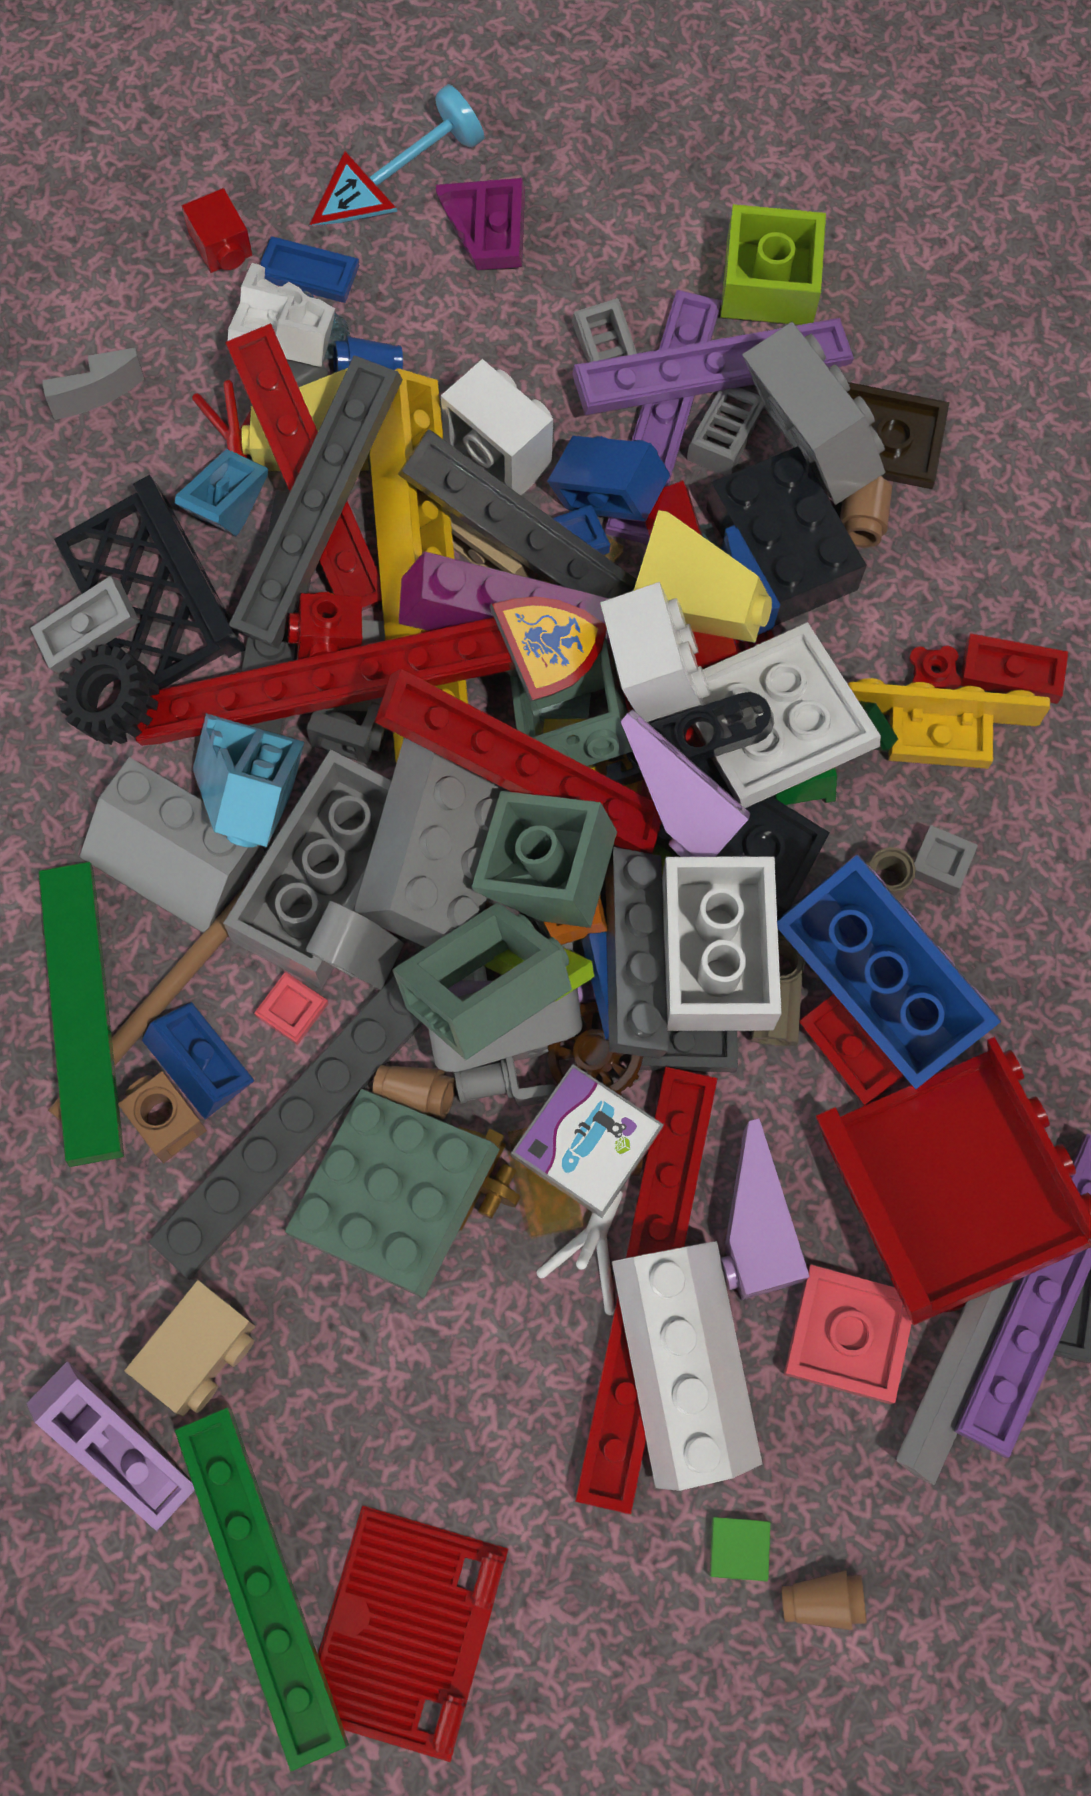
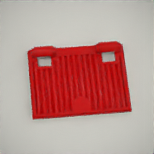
(407, 1630)

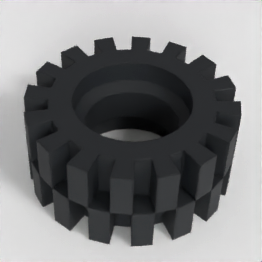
(89, 682)

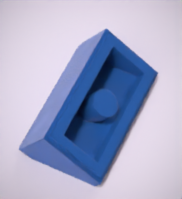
(196, 1059)

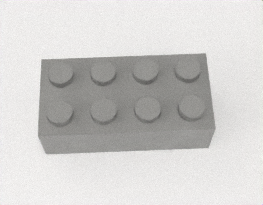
(428, 847)
(310, 863)

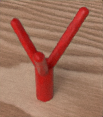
(233, 433)

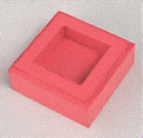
(291, 1008)

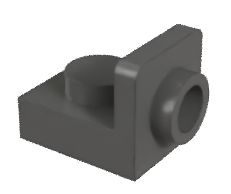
(346, 736)

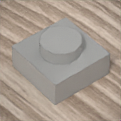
(943, 859)

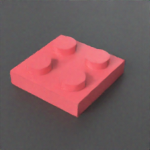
(849, 1335)

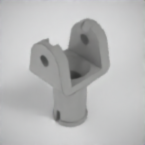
(501, 1079)

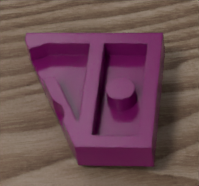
(487, 220)

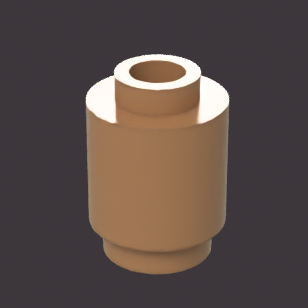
(867, 513)

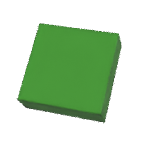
(740, 1549)

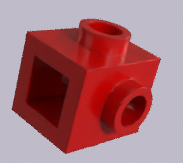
(325, 624)

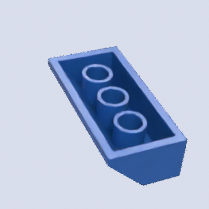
(887, 971)

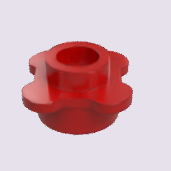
(943, 659)

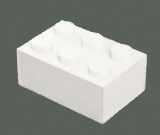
(721, 944)

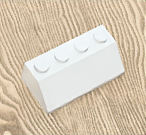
(687, 1366)

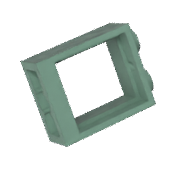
(593, 738)
(501, 1004)

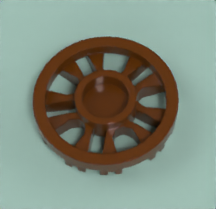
(593, 1054)

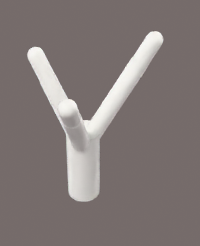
(592, 1236)

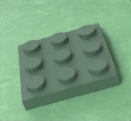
(392, 1192)

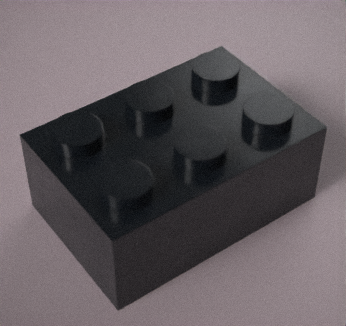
(789, 531)

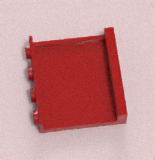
(959, 1183)

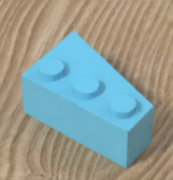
(245, 778)

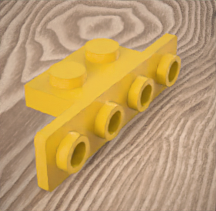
(948, 723)

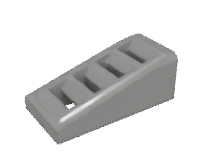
(598, 316)
(714, 455)

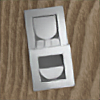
(109, 378)

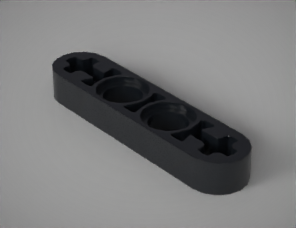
(676, 726)

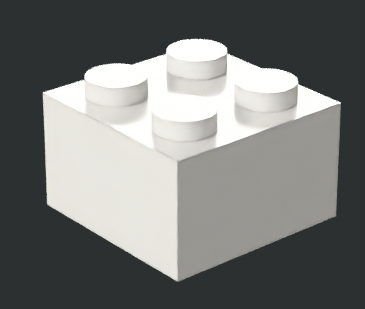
(498, 426)
(654, 653)

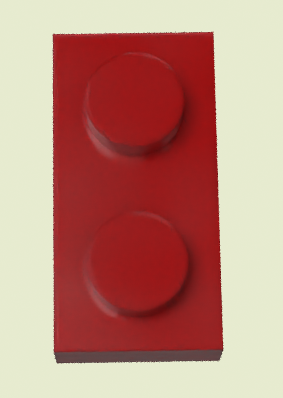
(1011, 666)
(851, 1049)

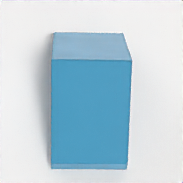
(224, 491)

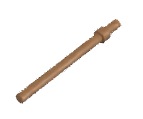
(166, 990)

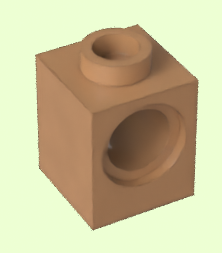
(174, 1134)

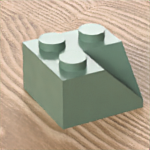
(546, 857)

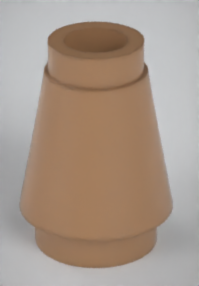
(416, 1088)
(826, 1601)

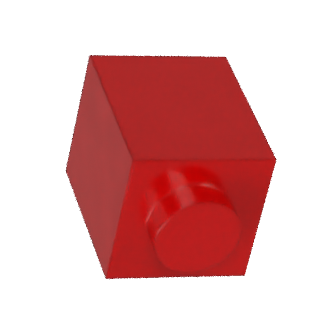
(217, 231)

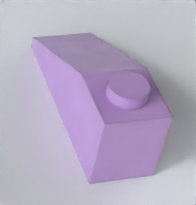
(689, 802)
(760, 1231)
(109, 1445)

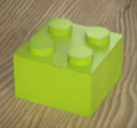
(773, 265)

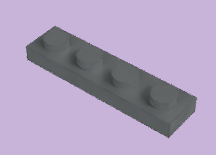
(636, 954)

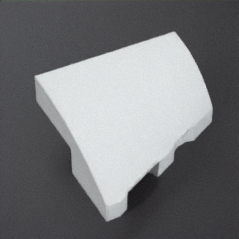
(298, 320)

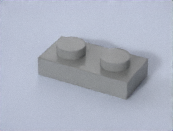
(84, 624)

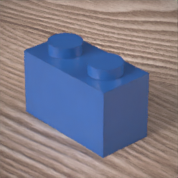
(611, 474)

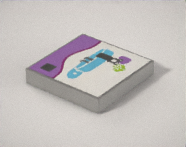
(587, 1140)

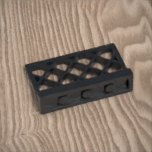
(178, 560)

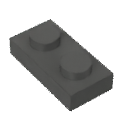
(697, 1052)

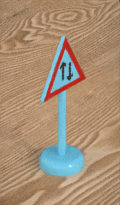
(356, 196)

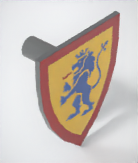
(548, 642)

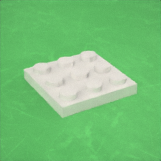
(813, 711)

